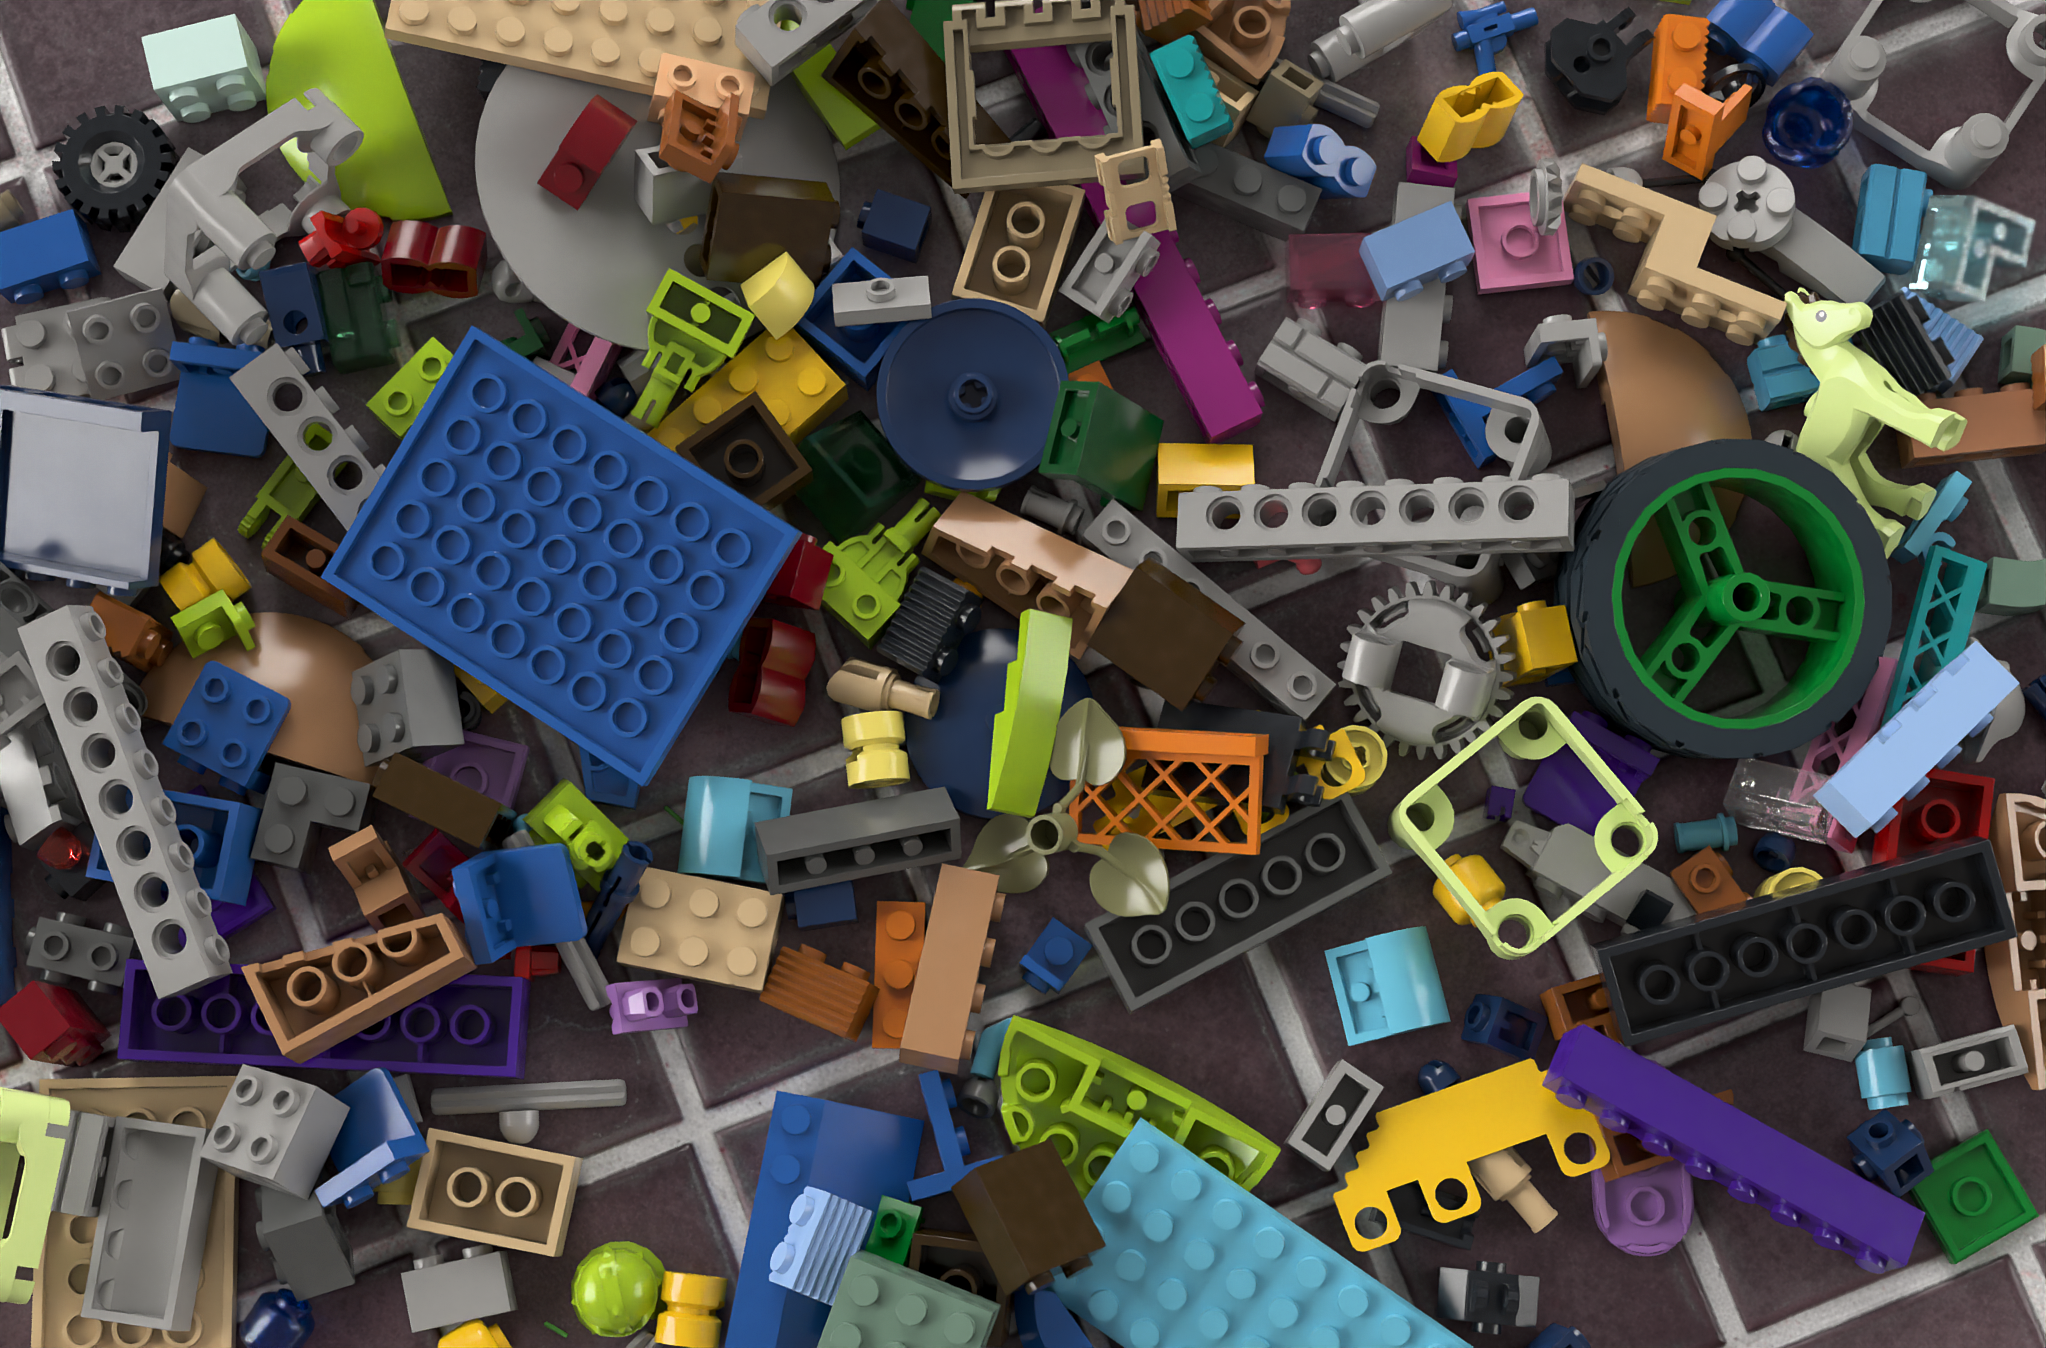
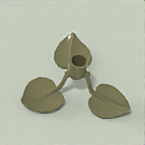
(1131, 873)

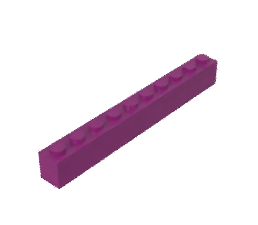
(1168, 297)

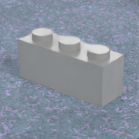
(145, 253)

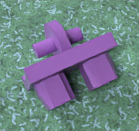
(650, 1005)

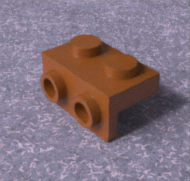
(699, 137)
(1707, 881)

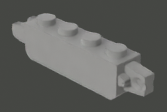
(1569, 865)

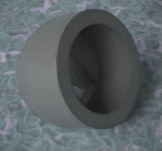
(978, 1097)

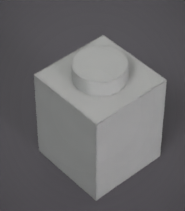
(1838, 1022)

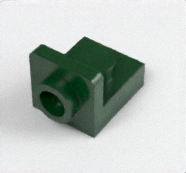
(531, 343)

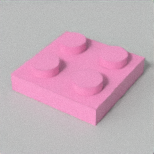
(1511, 250)

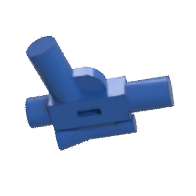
(1488, 32)

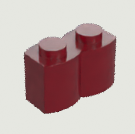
(434, 259)
(772, 672)

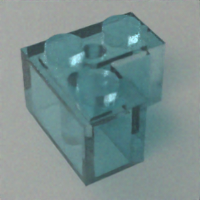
(1962, 244)

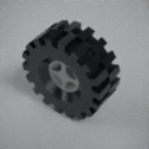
(102, 151)

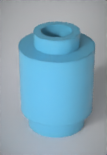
(1883, 1074)

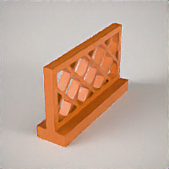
(1182, 747)

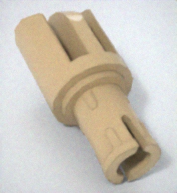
(880, 689)
(1507, 1177)

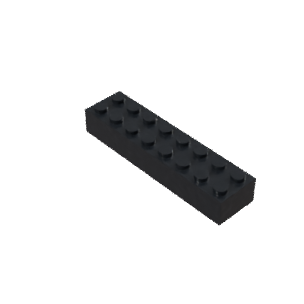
(1804, 940)

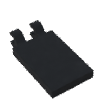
(1286, 743)

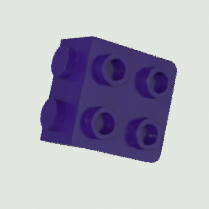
(1569, 791)

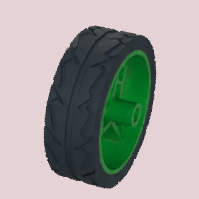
(1842, 616)

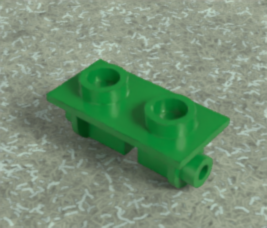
(1096, 340)
(894, 1230)

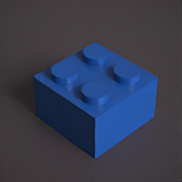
(854, 348)

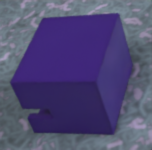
(1499, 802)

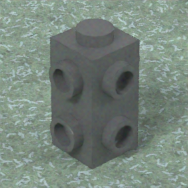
(70, 949)

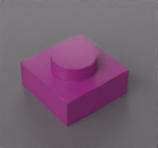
(1425, 170)

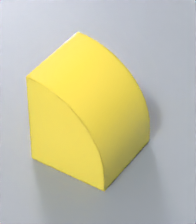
(779, 294)

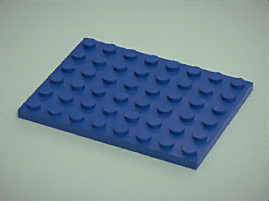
(560, 555)

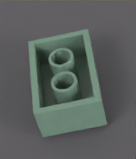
(902, 1308)

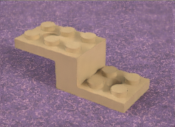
(1668, 266)

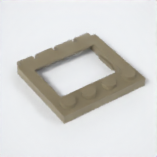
(1051, 160)

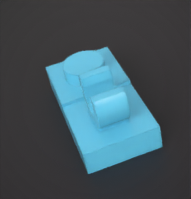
(1946, 506)

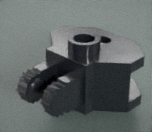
(1592, 60)
(1487, 1297)

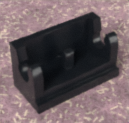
(1416, 1217)

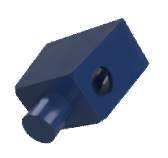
(291, 297)

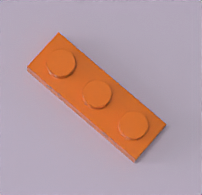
(897, 958)

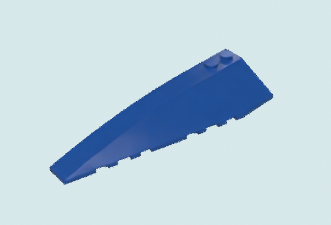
(832, 1149)

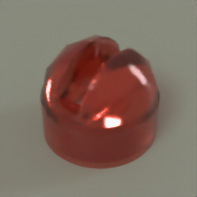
(60, 849)

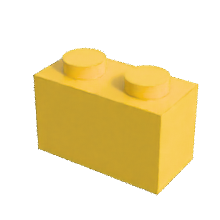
(1539, 640)

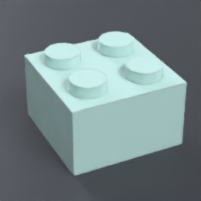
(205, 68)

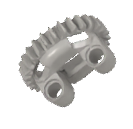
(1467, 685)

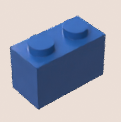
(46, 257)

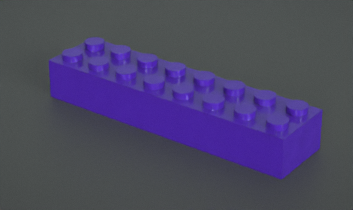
(459, 1030)

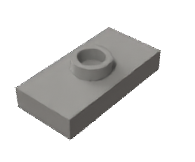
(881, 301)

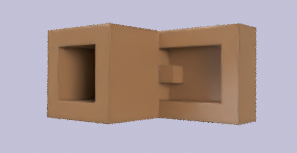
(377, 879)

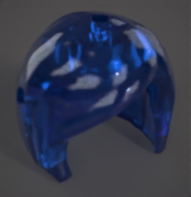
(1814, 117)

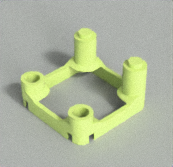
(1527, 732)
(22, 1132)

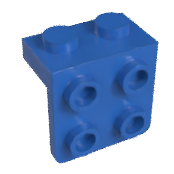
(208, 406)
(228, 727)
(518, 900)
(374, 1141)

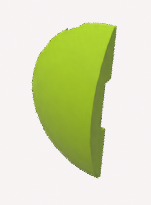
(345, 56)
(1093, 1099)

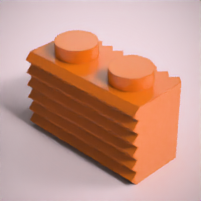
(1676, 60)

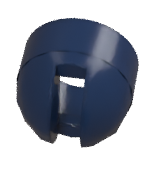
(1600, 272)
(617, 395)
(1774, 852)
(1437, 1076)

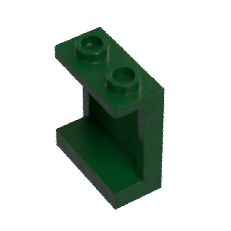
(1102, 443)

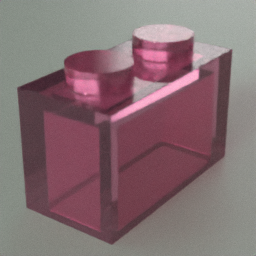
(1327, 270)

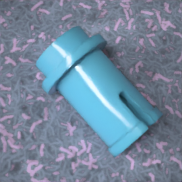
(1700, 834)

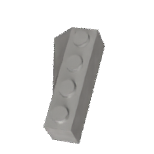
(37, 785)

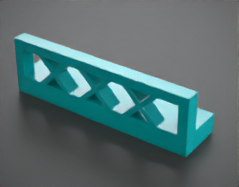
(1950, 625)

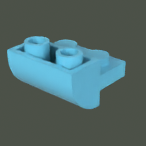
(720, 826)
(1387, 985)

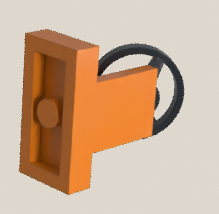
(1706, 120)

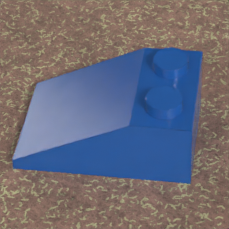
(219, 837)

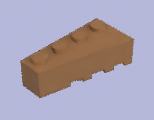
(1025, 566)

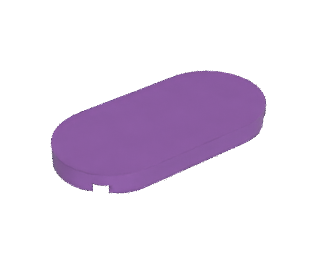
(1644, 1207)

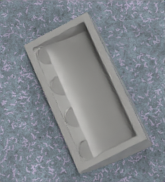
(151, 1226)

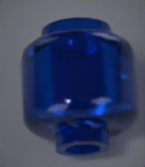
(278, 1321)

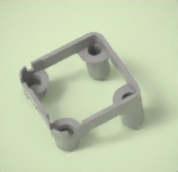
(1370, 33)
(1963, 151)
(206, 200)
(1511, 431)

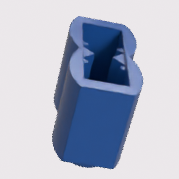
(1757, 35)
(1321, 159)

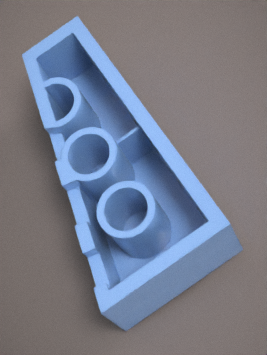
(1916, 740)

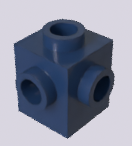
(1890, 1153)

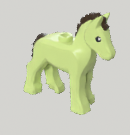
(1853, 407)

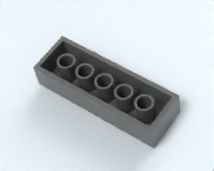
(1240, 902)

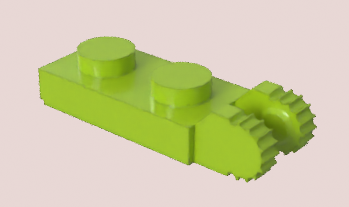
(287, 490)

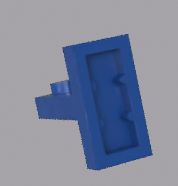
(1470, 418)
(950, 1141)

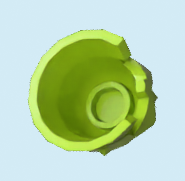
(618, 1289)

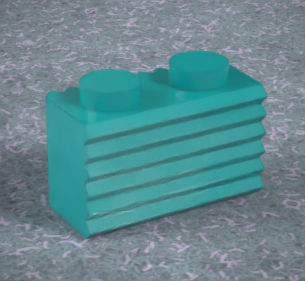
(1192, 91)

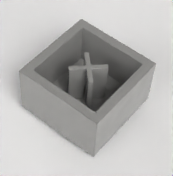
(275, 1131)

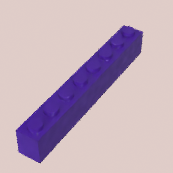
(1733, 1150)

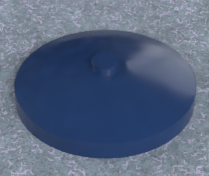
(970, 394)
(958, 740)

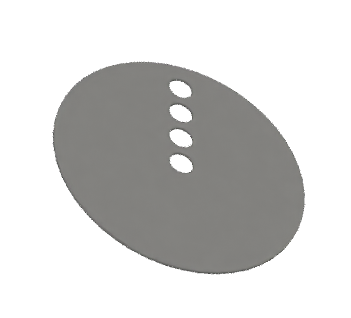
(607, 257)

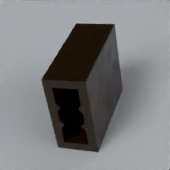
(761, 218)
(1168, 635)
(443, 802)
(1029, 1218)

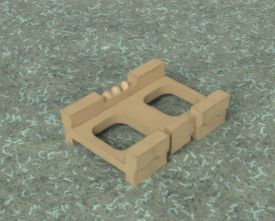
(1120, 196)

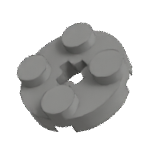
(1751, 180)

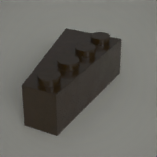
(902, 87)

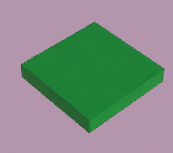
(1972, 1197)

